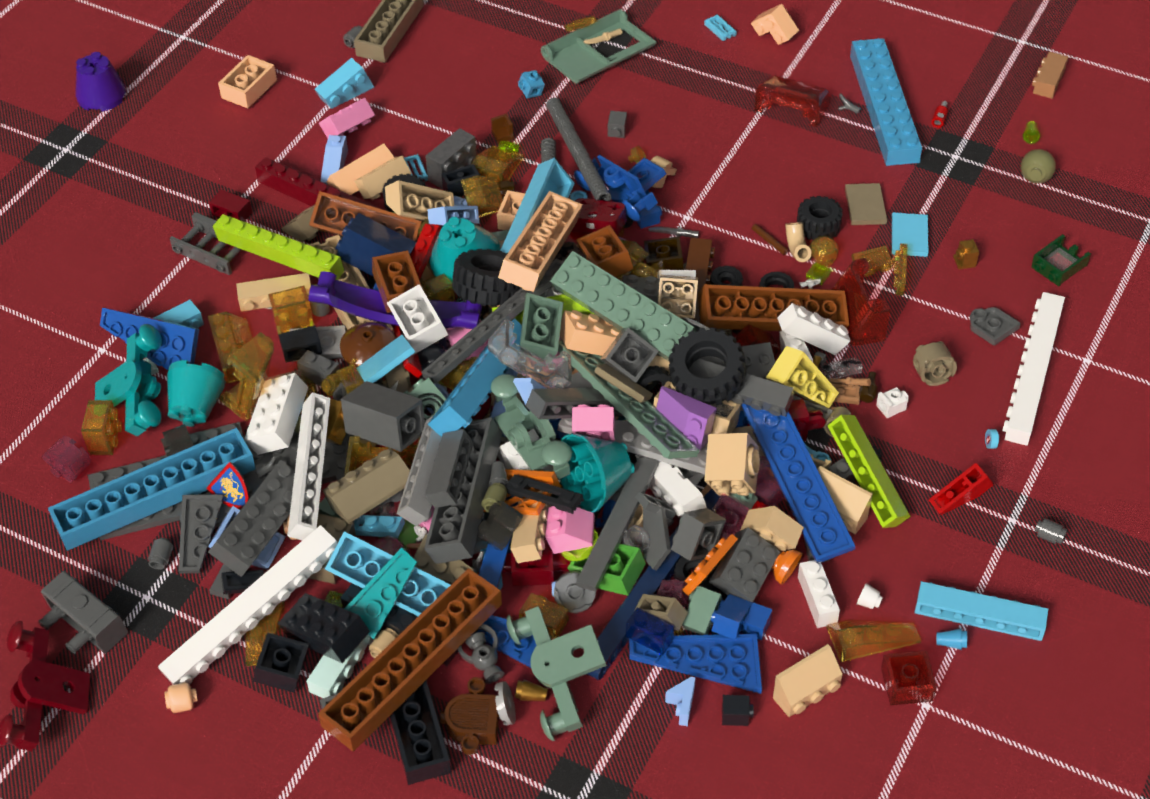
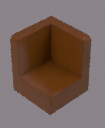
(502, 128)

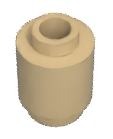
(382, 640)

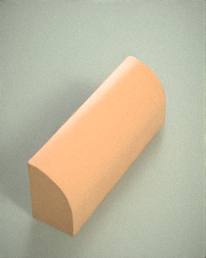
(345, 178)

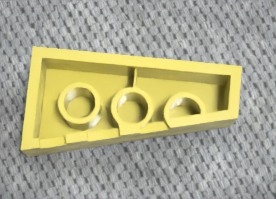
(798, 371)

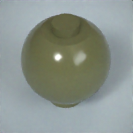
(1038, 166)

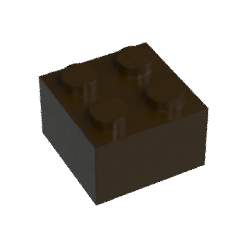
(665, 250)

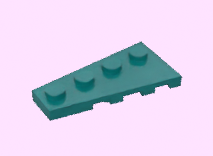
(381, 593)

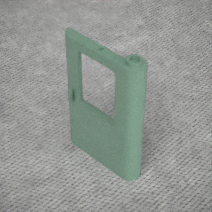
(580, 60)

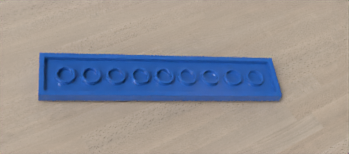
(800, 484)

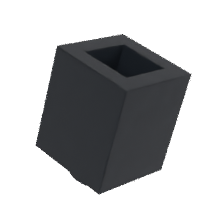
(736, 710)

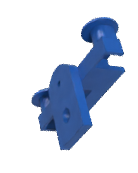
(627, 186)

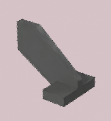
(655, 523)

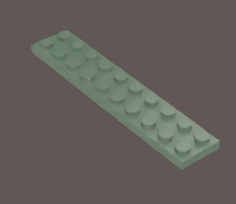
(643, 415)

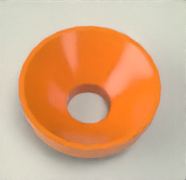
(785, 565)

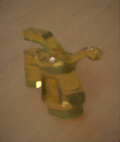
(332, 381)

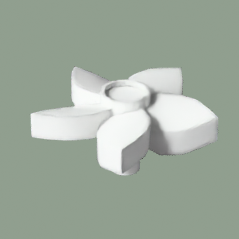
(810, 282)
(420, 532)

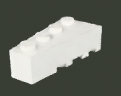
(674, 489)

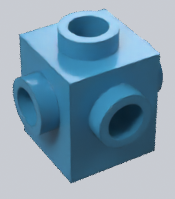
(531, 84)

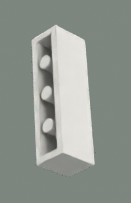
(813, 329)

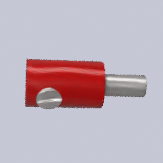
(940, 115)

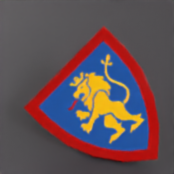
(231, 485)

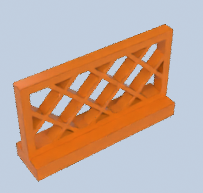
(543, 476)

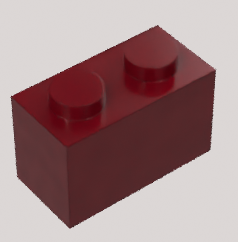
(230, 205)

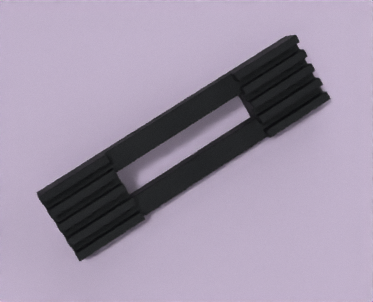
(567, 499)

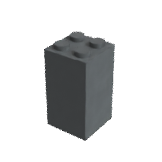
(383, 416)

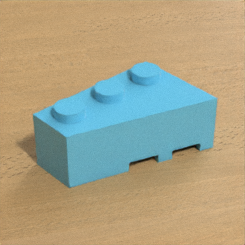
(344, 84)

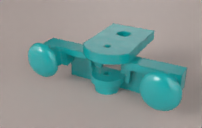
(134, 374)

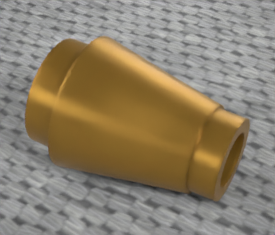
(529, 691)

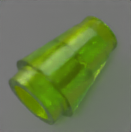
(1031, 133)

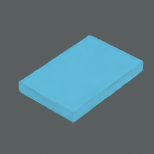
(910, 230)
(385, 360)

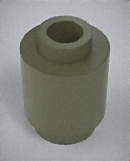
(495, 493)

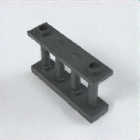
(204, 224)

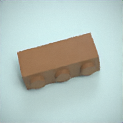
(1049, 74)

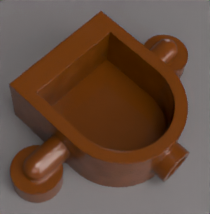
(472, 717)

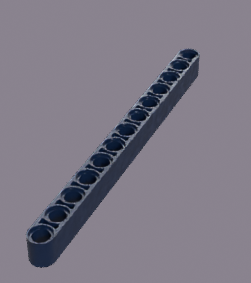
(614, 635)

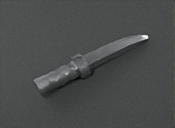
(678, 232)

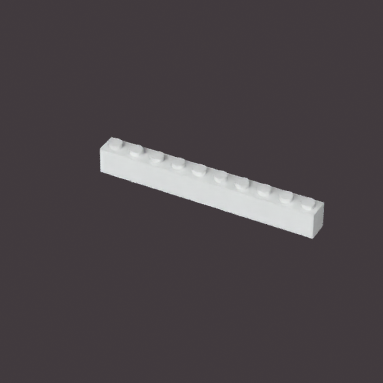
(1034, 369)
(249, 608)

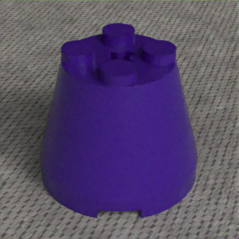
(98, 83)

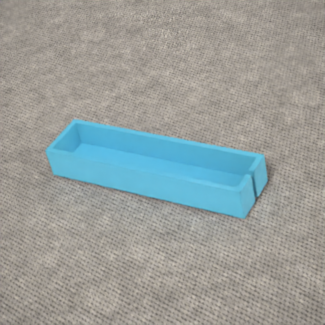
(547, 177)

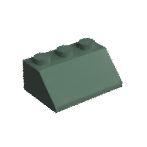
(541, 325)

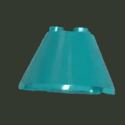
(455, 238)
(596, 469)

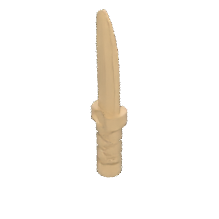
(605, 37)

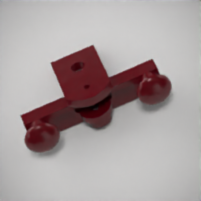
(39, 685)

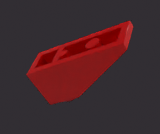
(961, 490)

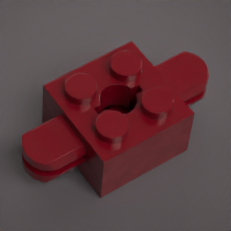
(804, 419)
(537, 575)

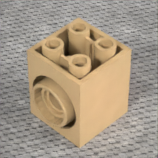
(678, 295)
(732, 463)

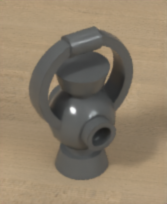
(484, 656)

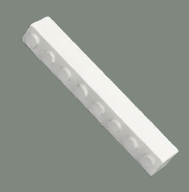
(309, 467)

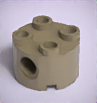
(934, 363)

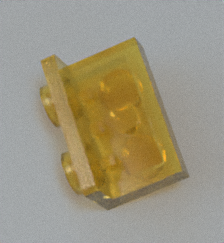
(877, 259)

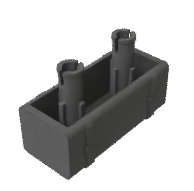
(84, 612)

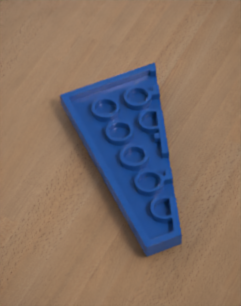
(178, 341)
(709, 658)

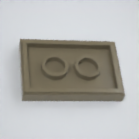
(865, 204)

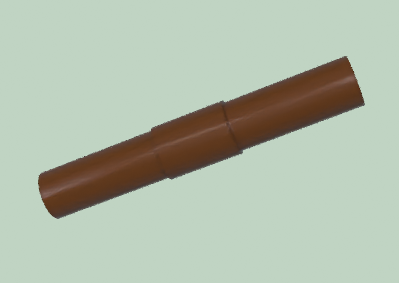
(769, 239)

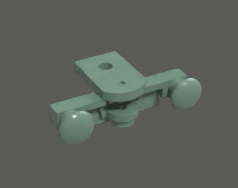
(519, 420)
(555, 665)

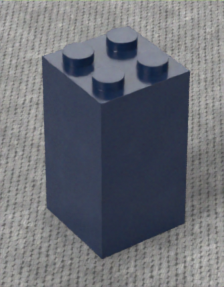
(367, 239)

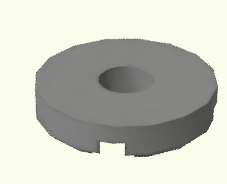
(505, 703)

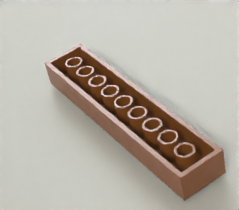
(410, 659)

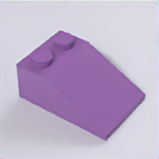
(688, 415)

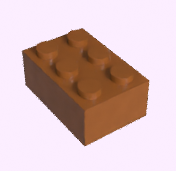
(606, 251)
(394, 275)

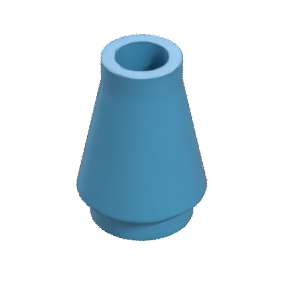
(954, 639)

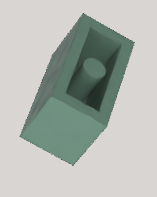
(700, 610)

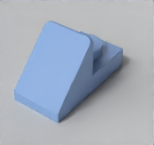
(682, 697)

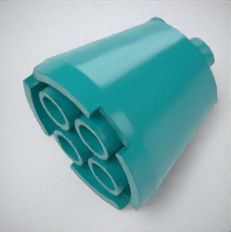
(193, 391)

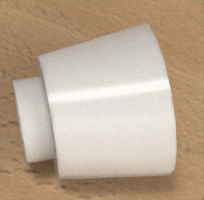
(869, 597)

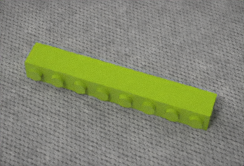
(276, 247)

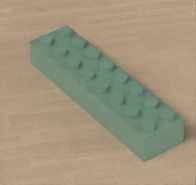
(619, 303)

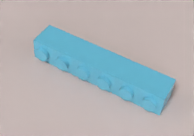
(981, 611)

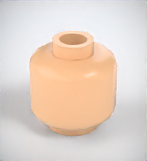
(180, 697)

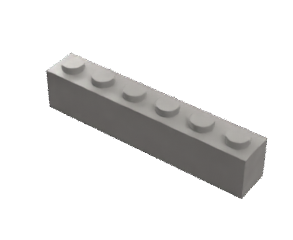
(414, 504)

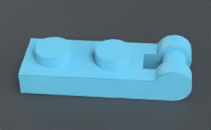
(378, 526)

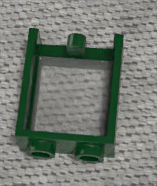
(1057, 262)

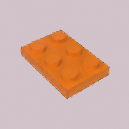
(706, 567)

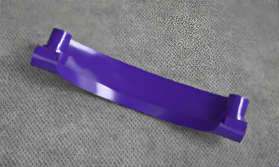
(369, 304)

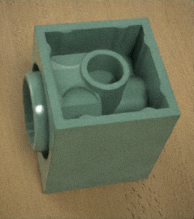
(429, 394)

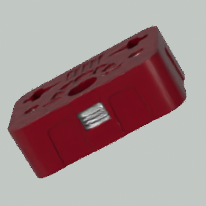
(599, 214)

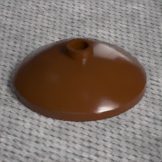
(356, 344)

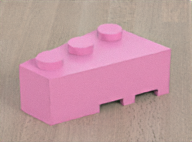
(347, 119)

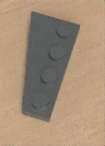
(197, 527)

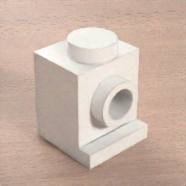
(892, 402)

